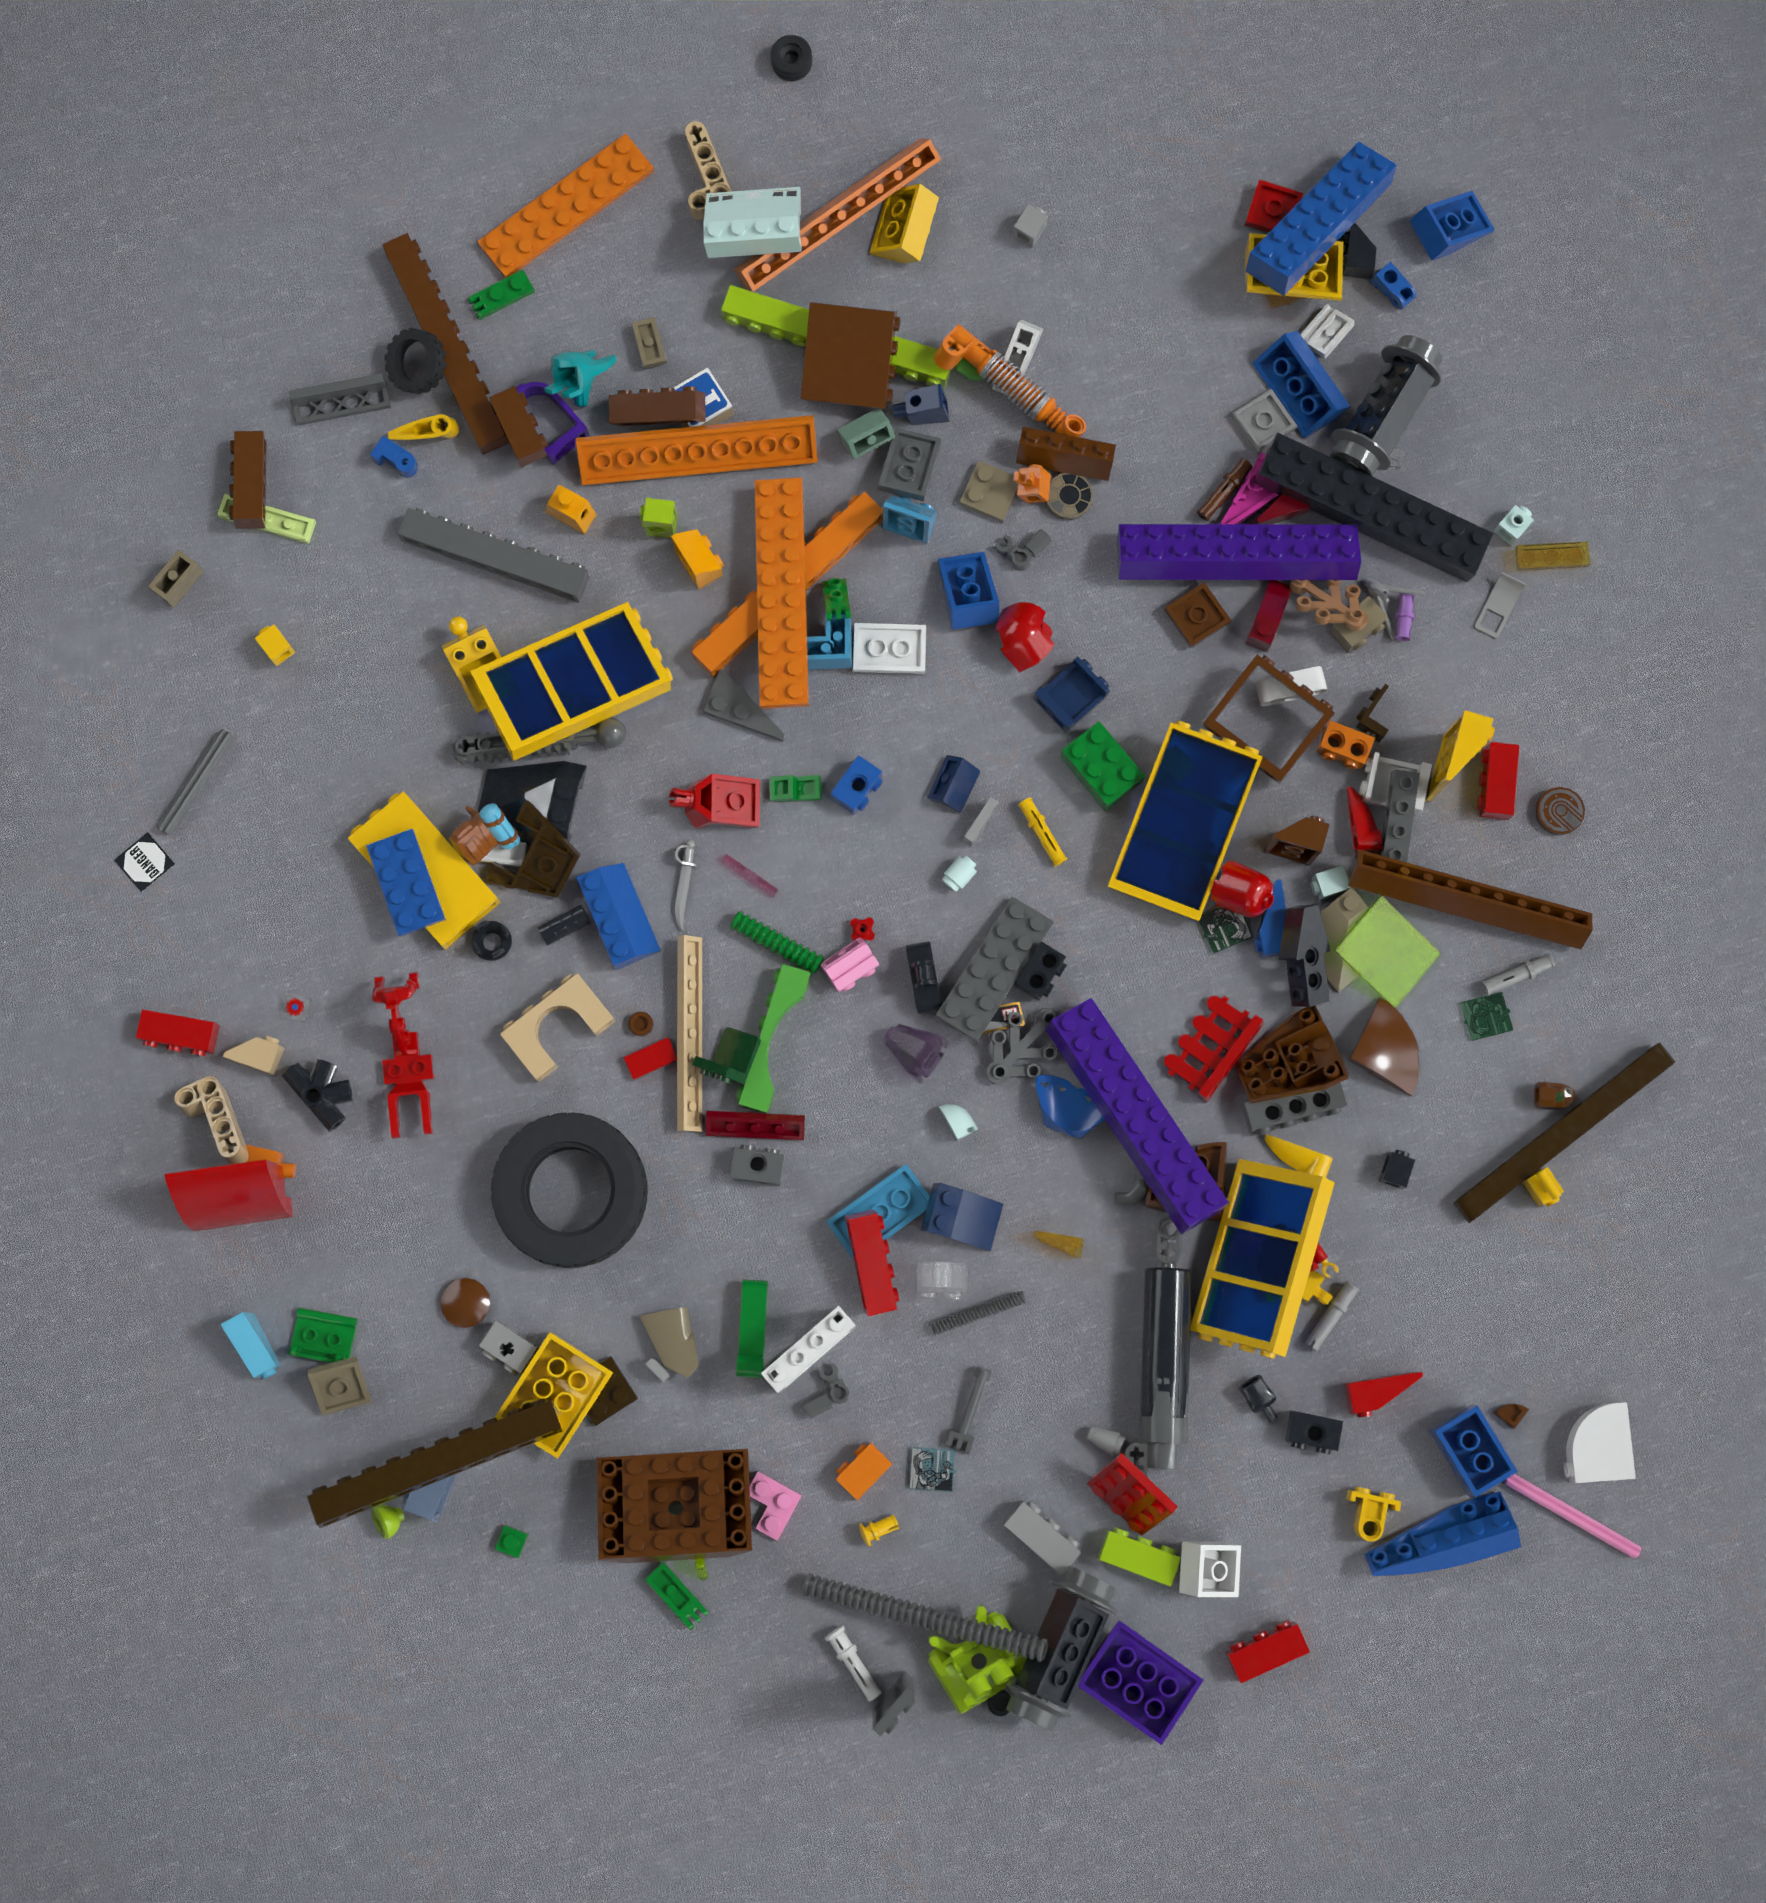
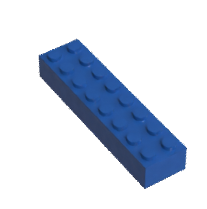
(1320, 218)

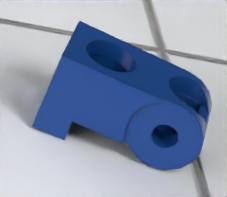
(1394, 286)
(395, 456)

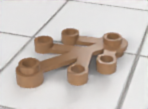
(1352, 617)

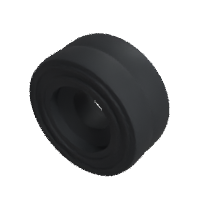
(785, 46)

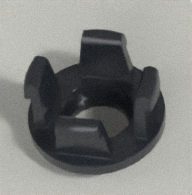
(482, 930)

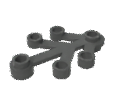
(1019, 1048)

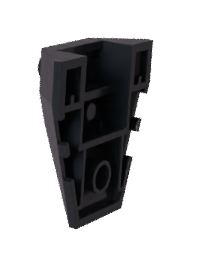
(548, 786)

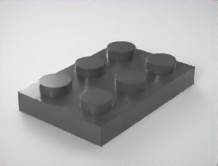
(909, 464)

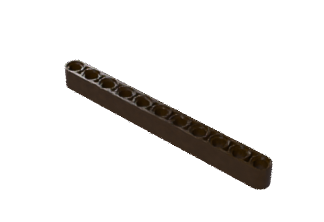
(1564, 1132)

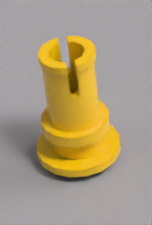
(878, 1529)

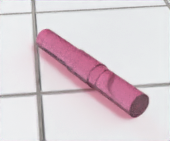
(749, 875)

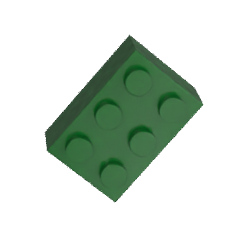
(1102, 766)

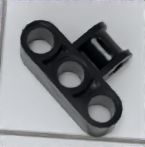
(923, 977)

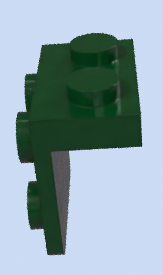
(732, 1057)

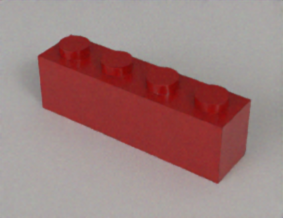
(871, 1262)

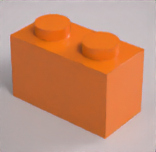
(863, 1470)

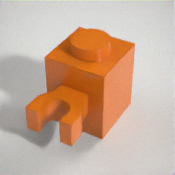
(1033, 484)

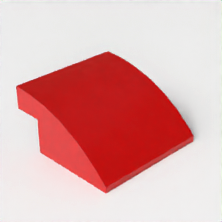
(230, 1195)

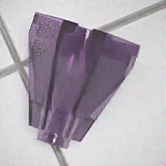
(915, 1050)

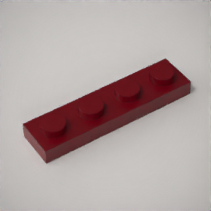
(755, 1125)

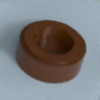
(641, 1024)

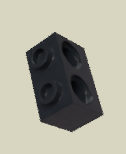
(1036, 969)

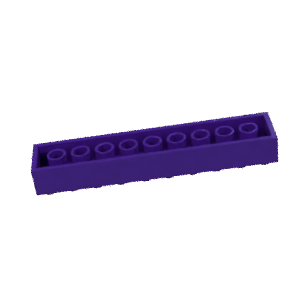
(1238, 552)
(1136, 1116)

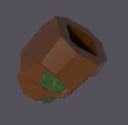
(1553, 1095)

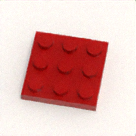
(1131, 1495)

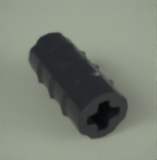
(564, 925)

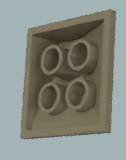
(1338, 921)

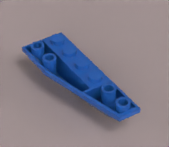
(1449, 1539)

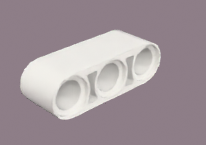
(1273, 692)

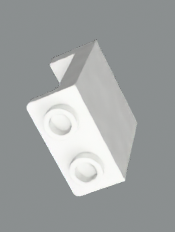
(1378, 777)

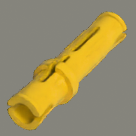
(1038, 824)

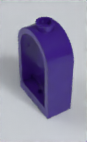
(568, 441)

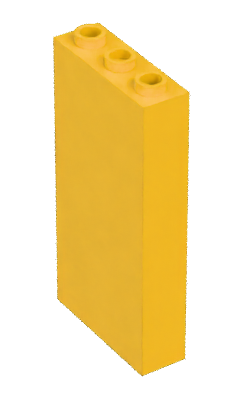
(459, 889)

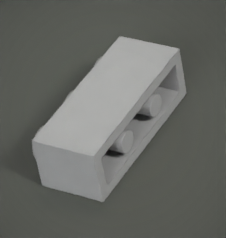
(1043, 1537)

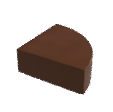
(1511, 1414)

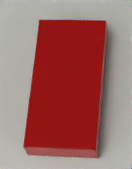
(650, 1058)

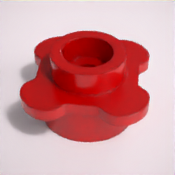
(867, 924)

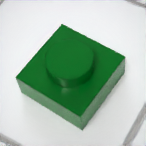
(511, 1541)

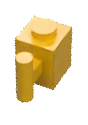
(1543, 1187)

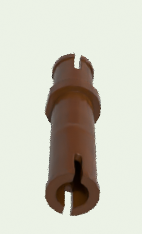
(1230, 482)

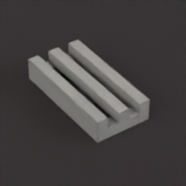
(980, 821)

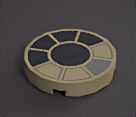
(1069, 496)

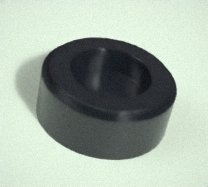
(998, 1703)

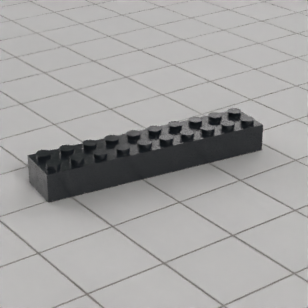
(1374, 507)

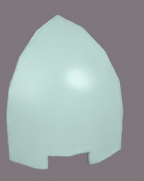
(958, 1120)

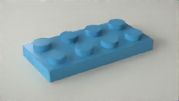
(896, 1198)

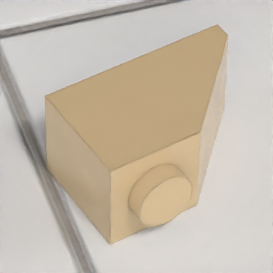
(257, 1054)

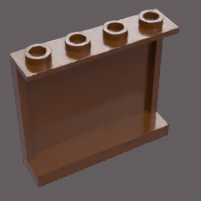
(850, 355)

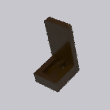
(1367, 724)

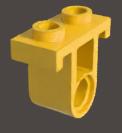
(1371, 1509)

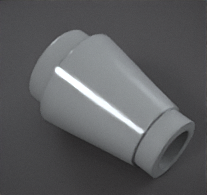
(1107, 1440)

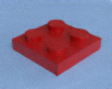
(1271, 205)

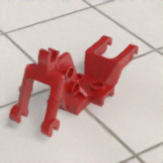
(408, 1066)

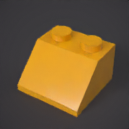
(697, 557)

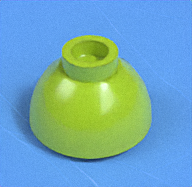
(387, 1520)

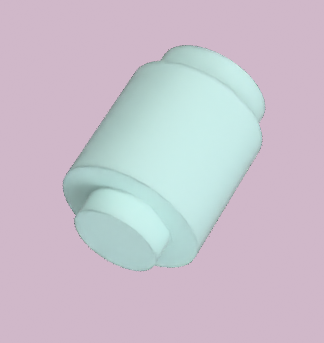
(959, 873)

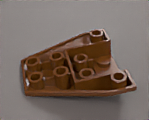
(1293, 1059)

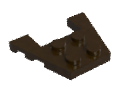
(546, 863)

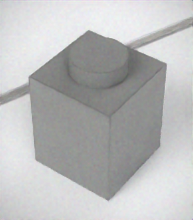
(1030, 225)

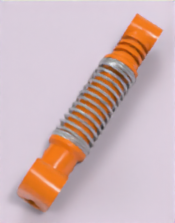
(1008, 379)

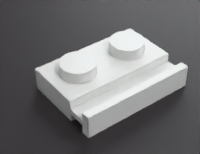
(1327, 331)

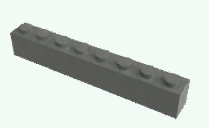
(493, 554)

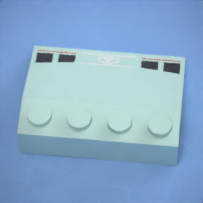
(752, 222)

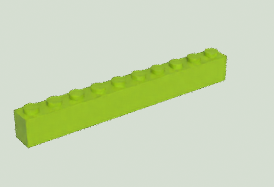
(791, 322)

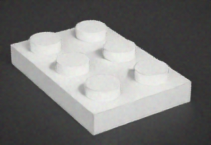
(889, 648)

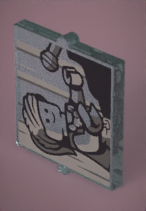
(932, 1469)

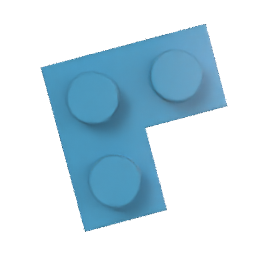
(834, 649)

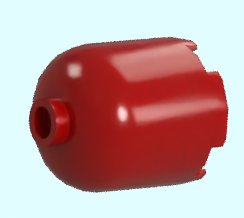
(1242, 890)

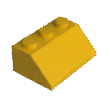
(904, 224)

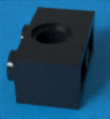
(1328, 1428)

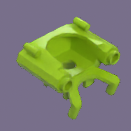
(959, 1678)

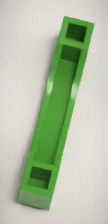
(789, 990)

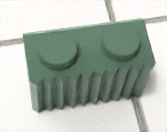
(866, 433)

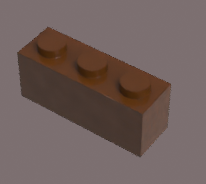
(519, 426)

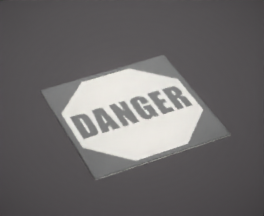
(144, 862)

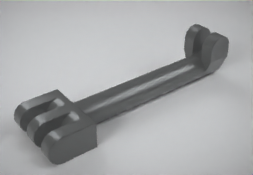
(982, 1375)

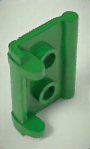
(322, 1336)

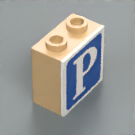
(716, 403)

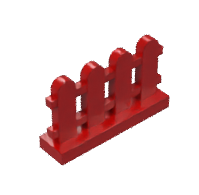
(1211, 1059)

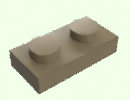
(649, 343)

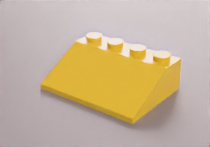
(1319, 282)
(1458, 746)
(566, 1378)

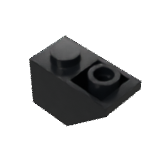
(1359, 254)

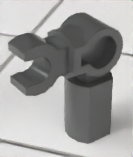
(1021, 557)
(838, 1393)

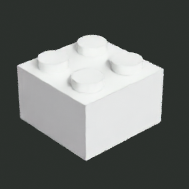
(1210, 1569)

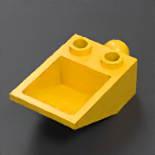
(473, 656)

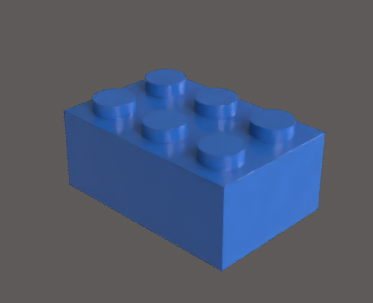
(1473, 1451)

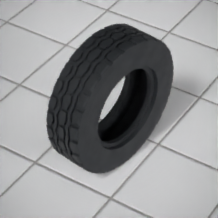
(514, 1175)

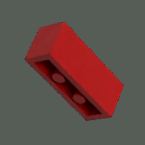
(1498, 780)
(177, 1032)
(1267, 1651)

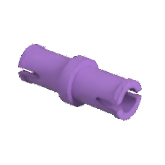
(1404, 617)

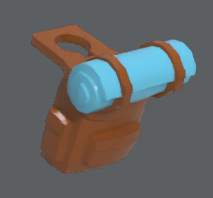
(482, 833)

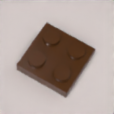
(1197, 615)

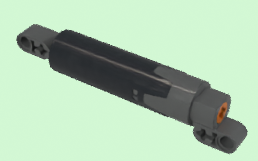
(1164, 1358)

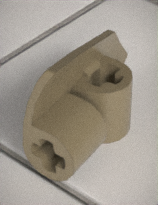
(673, 1339)

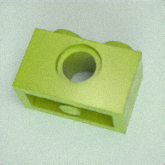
(659, 517)

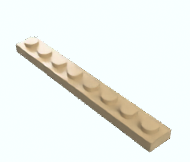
(689, 1033)

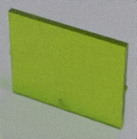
(1387, 951)

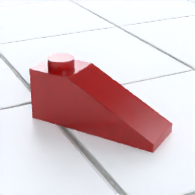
(1375, 1393)

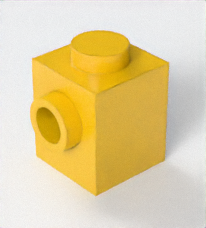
(274, 644)

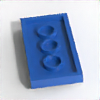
(406, 882)

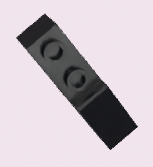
(1303, 949)

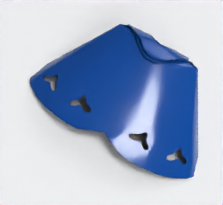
(1068, 1109)

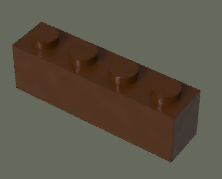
(657, 407)
(1066, 453)
(249, 480)

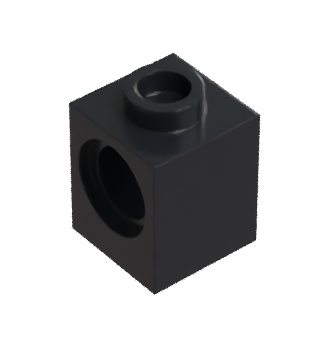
(1397, 1169)

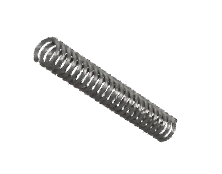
(977, 1311)

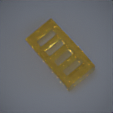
(1067, 1244)

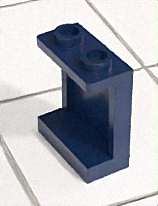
(1072, 694)

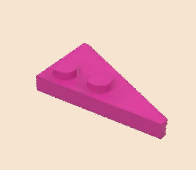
(1249, 498)

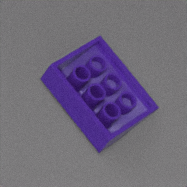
(1139, 1682)

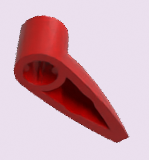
(1362, 824)

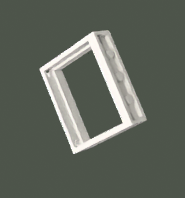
(808, 1350)

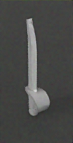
(684, 879)

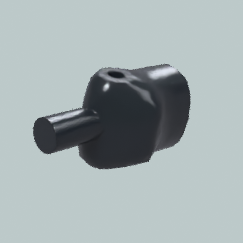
(1259, 1396)

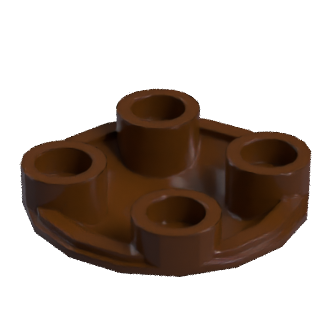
(465, 1302)

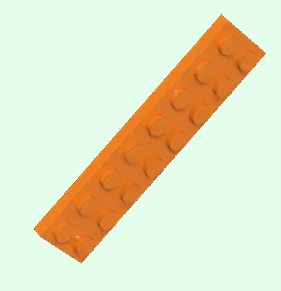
(566, 206)

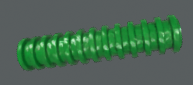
(776, 942)

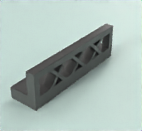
(340, 390)

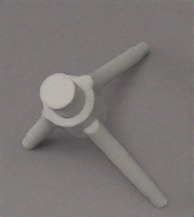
(1380, 593)

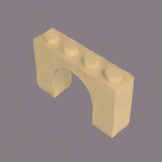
(571, 995)

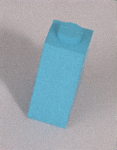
(252, 1345)

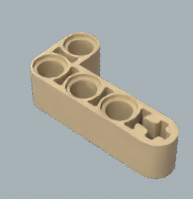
(705, 168)
(210, 1104)

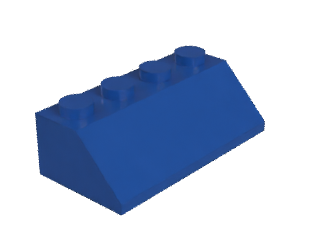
(1301, 383)
(618, 914)

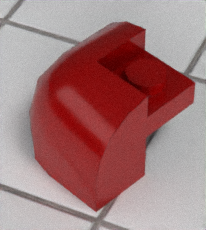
(1024, 635)

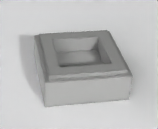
(658, 1369)

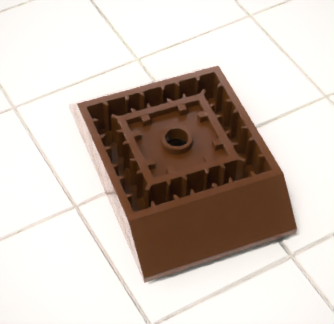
(636, 1501)

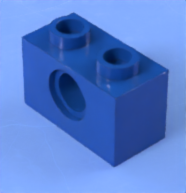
(860, 771)

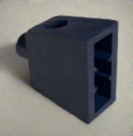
(924, 406)

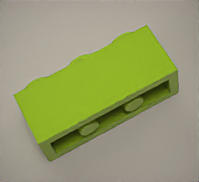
(1139, 1556)

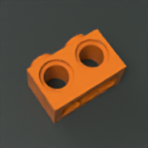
(1346, 738)

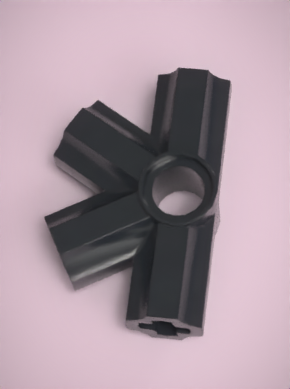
(321, 1082)

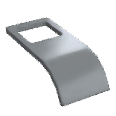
(1501, 601)

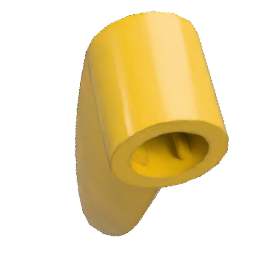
(426, 428)
(1299, 1157)

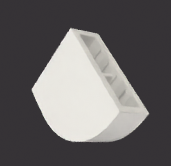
(1600, 1445)

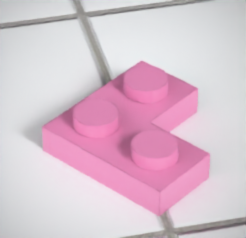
(779, 1501)

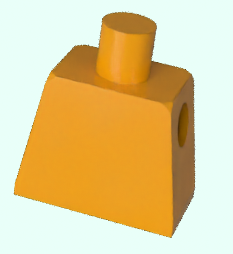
(568, 508)

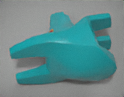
(577, 373)

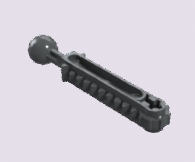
(608, 732)

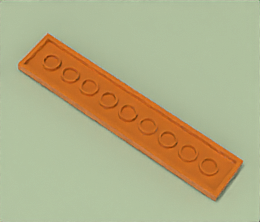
(697, 450)
(781, 593)

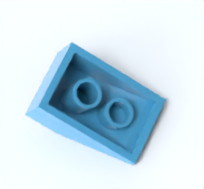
(909, 518)

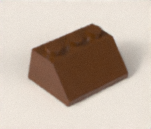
(1300, 841)

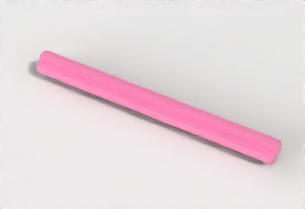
(1573, 1515)

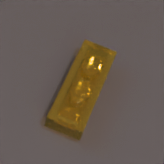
(1552, 556)

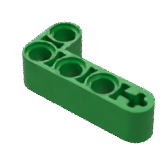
(752, 1329)

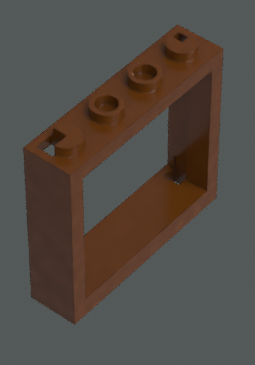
(1301, 691)

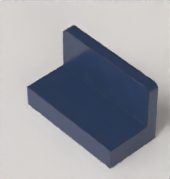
(954, 783)

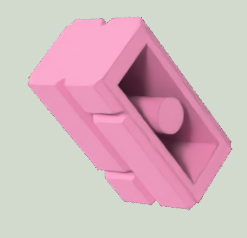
(850, 965)

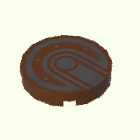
(1560, 811)

